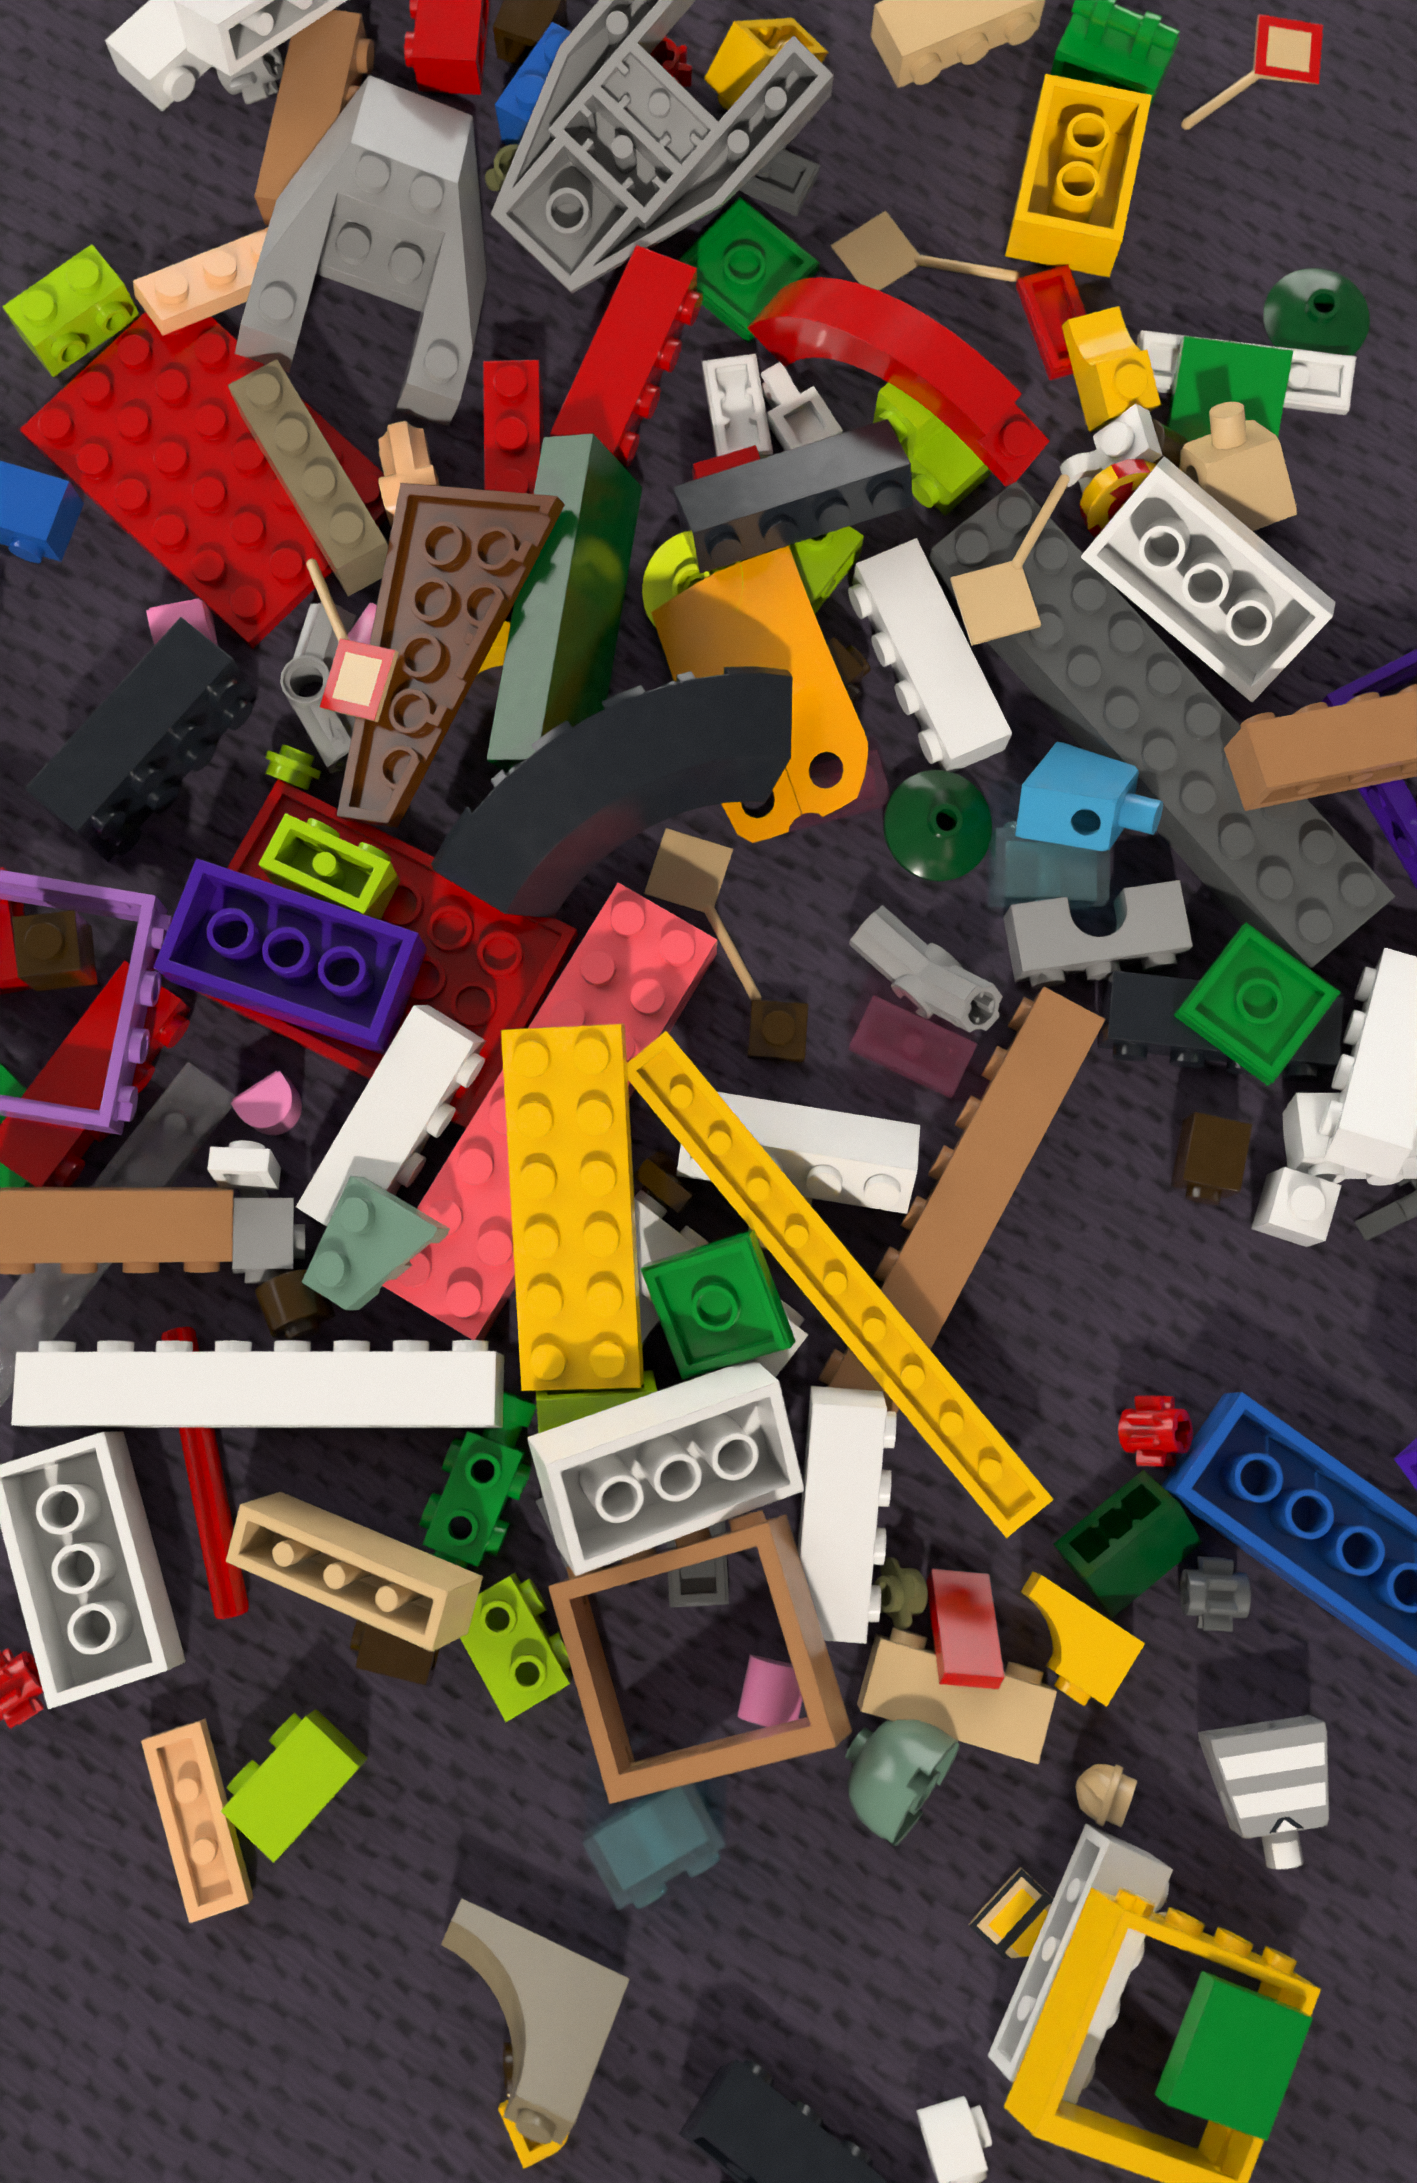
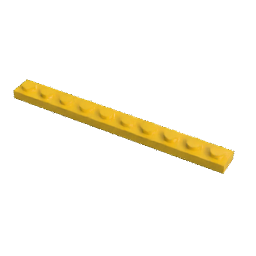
(837, 1285)

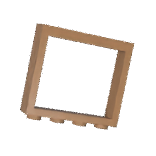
(826, 1719)

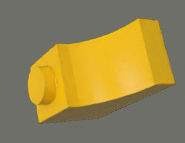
(747, 52)
(1108, 367)
(1086, 1646)

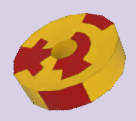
(1110, 491)

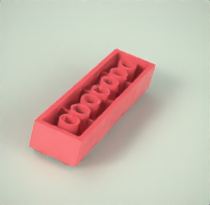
(628, 970)

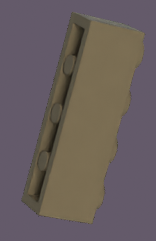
(311, 476)

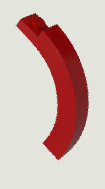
(910, 352)

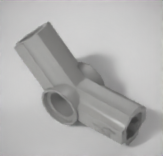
(312, 662)
(926, 973)

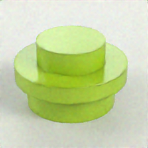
(292, 766)

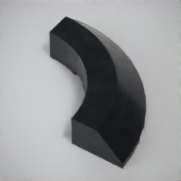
(616, 777)

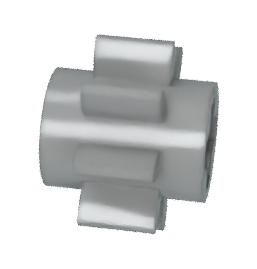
(256, 79)

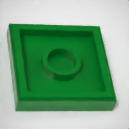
(744, 265)
(1224, 372)
(1257, 1004)
(718, 1304)
(1233, 2056)

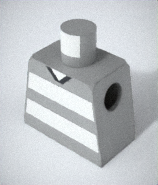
(1271, 1781)

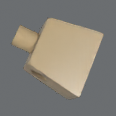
(1241, 467)

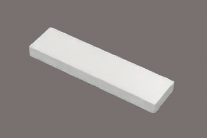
(1315, 378)

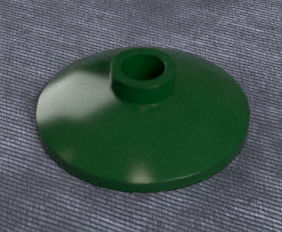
(1296, 324)
(915, 836)

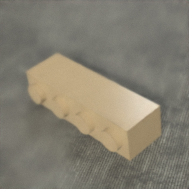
(354, 1570)

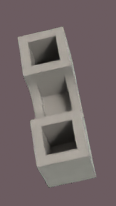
(1048, 944)

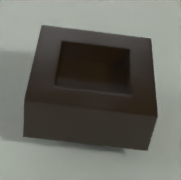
(778, 1031)
(663, 1185)

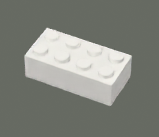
(1209, 580)
(666, 1465)
(86, 1568)

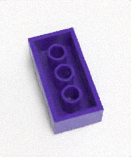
(291, 956)

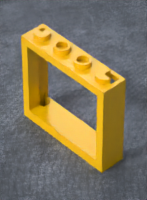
(1068, 2013)

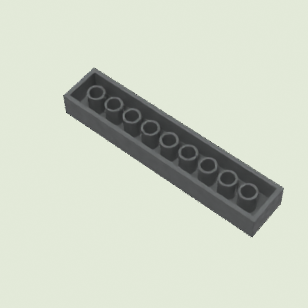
(1142, 706)

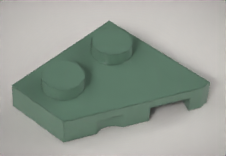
(368, 1244)

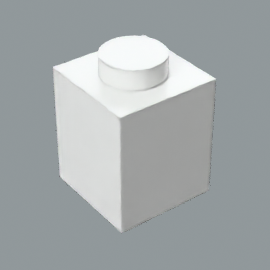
(1296, 1207)

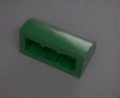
(1128, 1543)

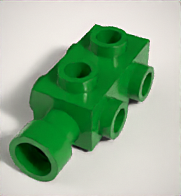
(476, 1499)

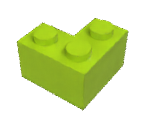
(941, 463)

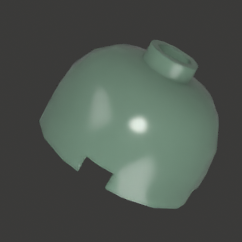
(896, 1774)

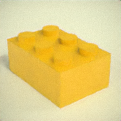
(1078, 175)

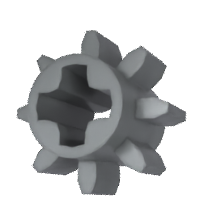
(1215, 1594)

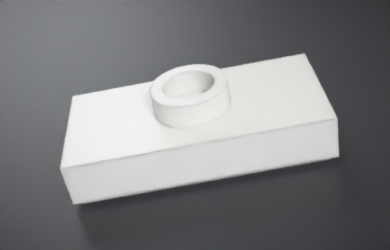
(736, 404)

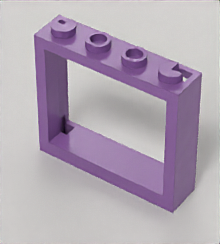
(140, 991)

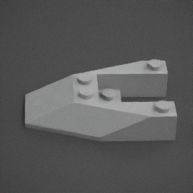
(628, 153)
(394, 214)

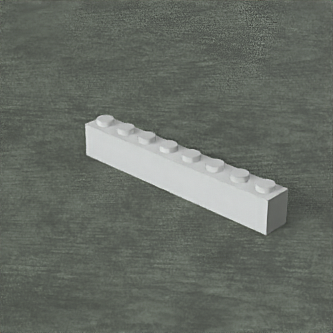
(259, 1388)

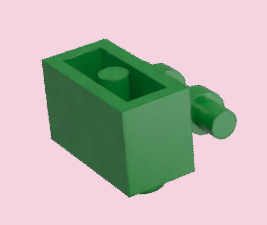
(1115, 47)

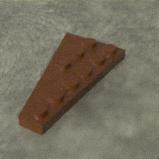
(441, 602)

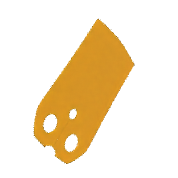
(778, 630)

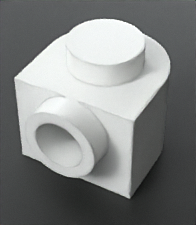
(955, 2140)

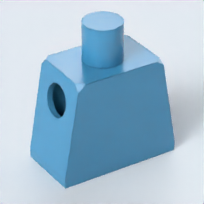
(1083, 800)

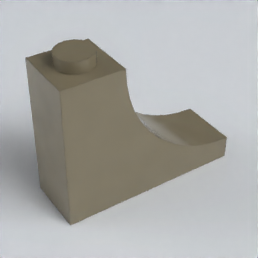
(555, 2014)

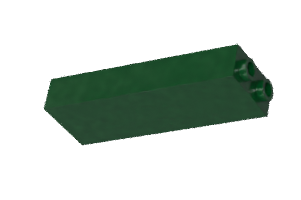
(571, 601)

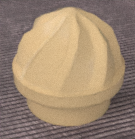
(1105, 1793)

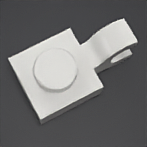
(795, 415)
(1124, 438)
(245, 1167)

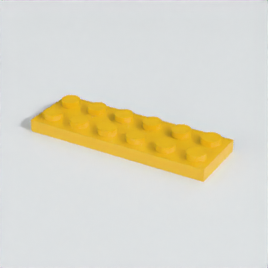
(572, 1207)

